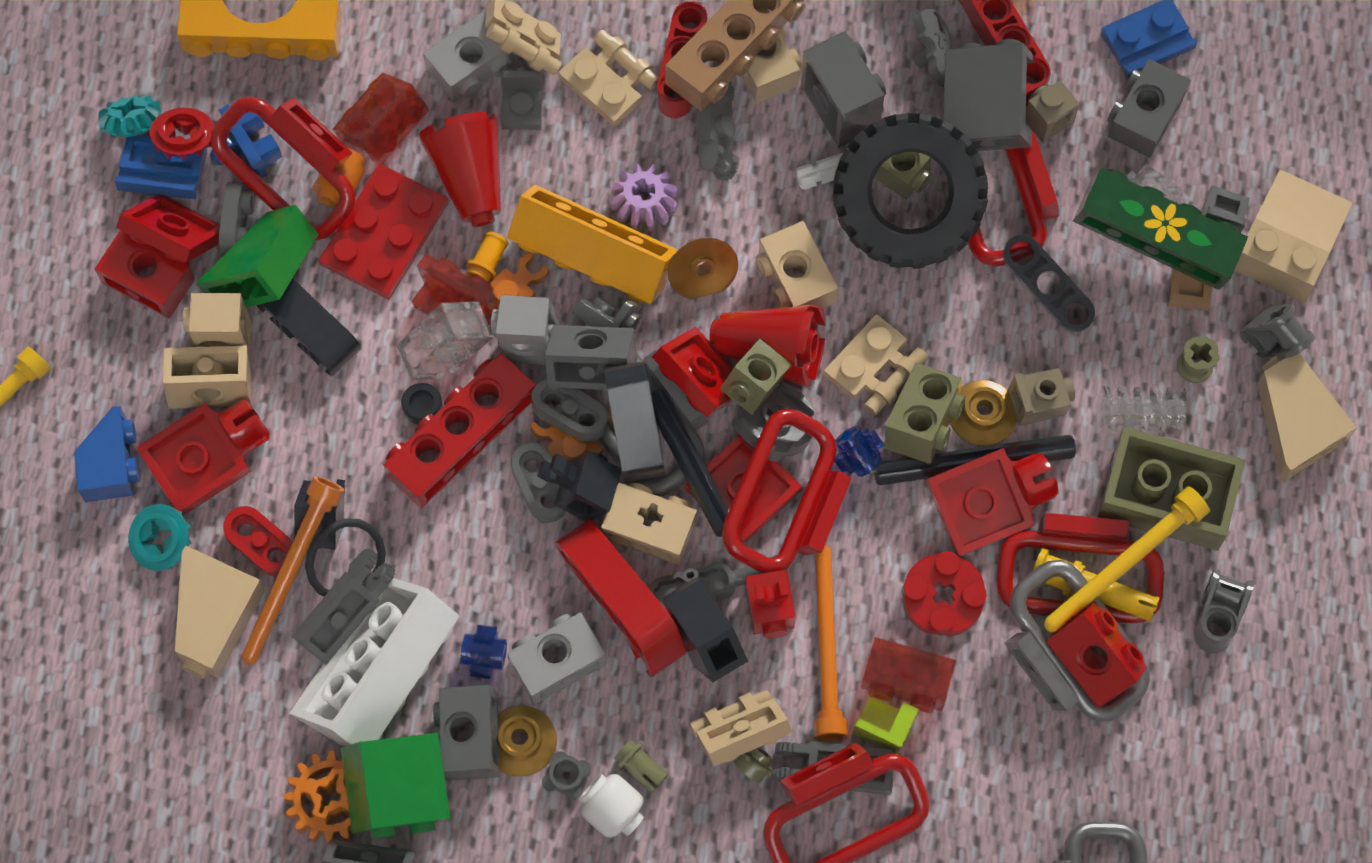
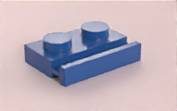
(1150, 34)
(153, 173)

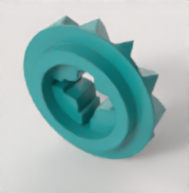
(129, 116)
(145, 529)

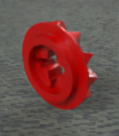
(186, 121)

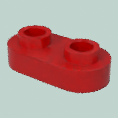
(260, 543)

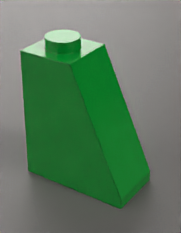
(263, 258)

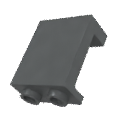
(988, 93)

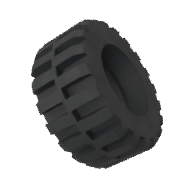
(919, 245)

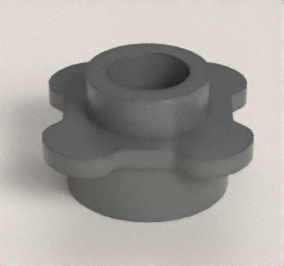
(560, 764)

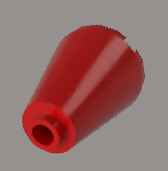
(468, 164)
(785, 329)

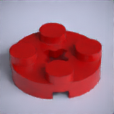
(942, 617)

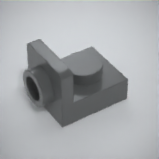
(522, 99)
(601, 313)

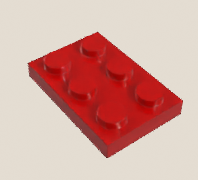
(384, 231)

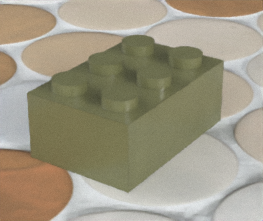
(1153, 470)

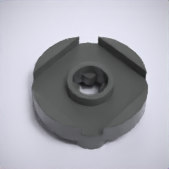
(790, 439)

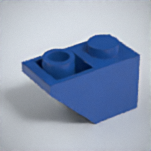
(105, 459)

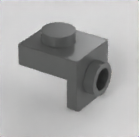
(1226, 206)

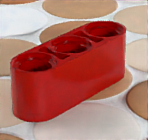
(677, 37)

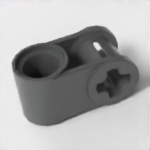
(1277, 332)
(1222, 605)

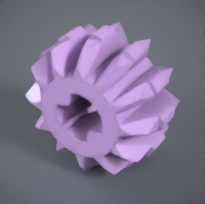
(630, 204)

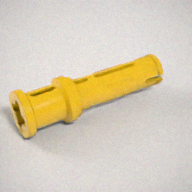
(1115, 596)

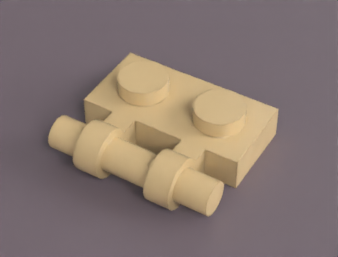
(523, 35)
(600, 85)
(866, 357)
(740, 727)

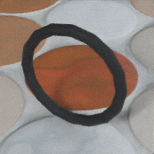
(311, 552)

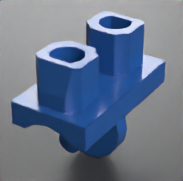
(256, 154)

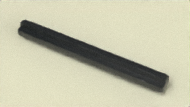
(911, 469)

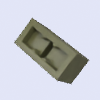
(918, 411)

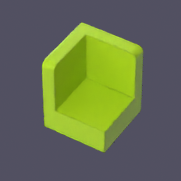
(885, 724)

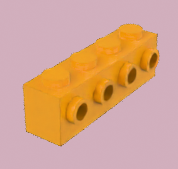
(591, 244)

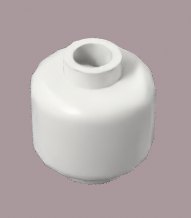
(612, 805)

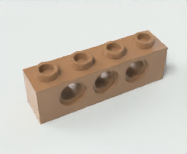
(707, 84)

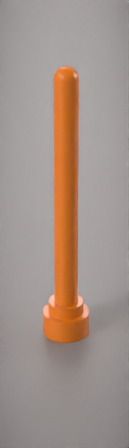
(322, 497)
(830, 721)

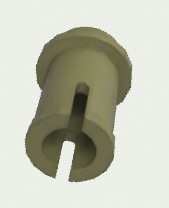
(640, 766)

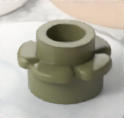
(755, 764)

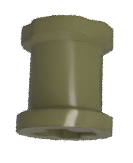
(1202, 370)

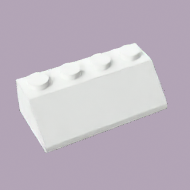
(377, 665)

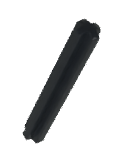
(689, 461)

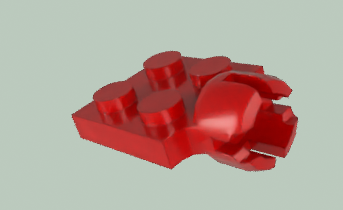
(203, 452)
(990, 498)

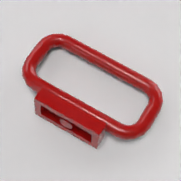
(306, 137)
(1037, 198)
(816, 508)
(1075, 535)
(835, 777)

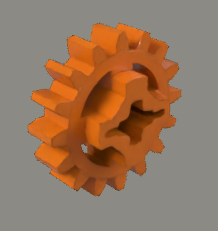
(314, 789)

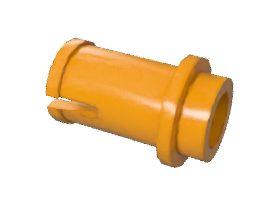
(487, 257)

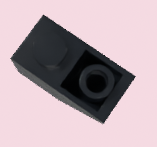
(704, 630)

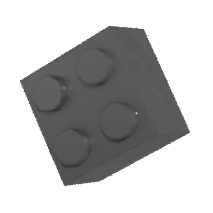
(842, 87)

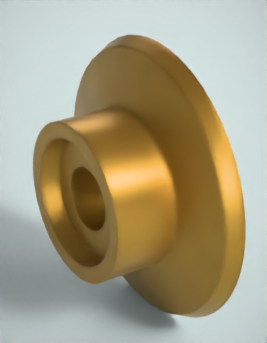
(705, 279)
(990, 428)
(539, 748)

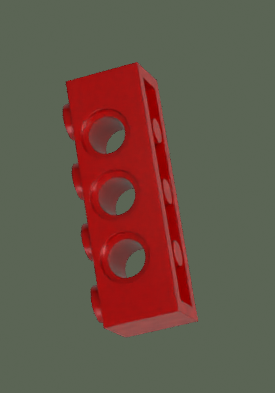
(424, 480)

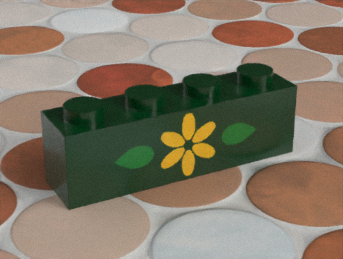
(1161, 228)

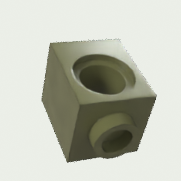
(905, 182)
(755, 376)

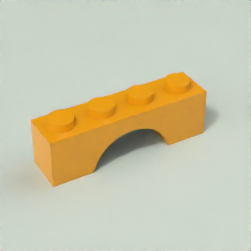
(306, 29)

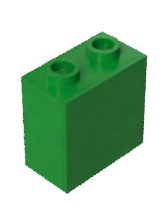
(395, 785)

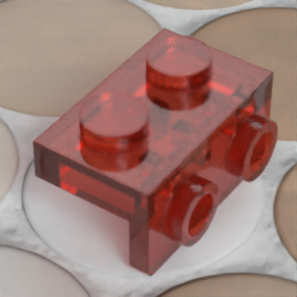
(382, 117)
(448, 285)
(908, 675)

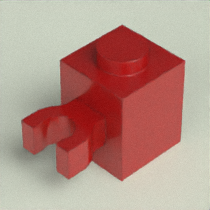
(770, 603)

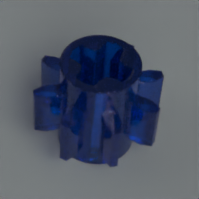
(858, 451)
(483, 651)

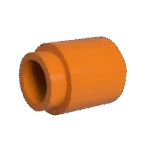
(352, 169)

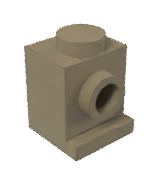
(1051, 110)
(1032, 404)

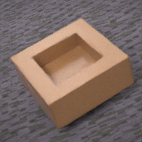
(1188, 292)

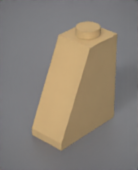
(1300, 415)
(211, 611)

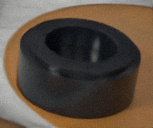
(421, 401)

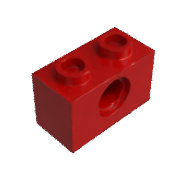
(159, 291)
(1098, 677)

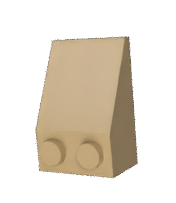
(1292, 235)

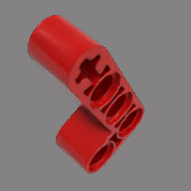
(1008, 27)
(622, 596)

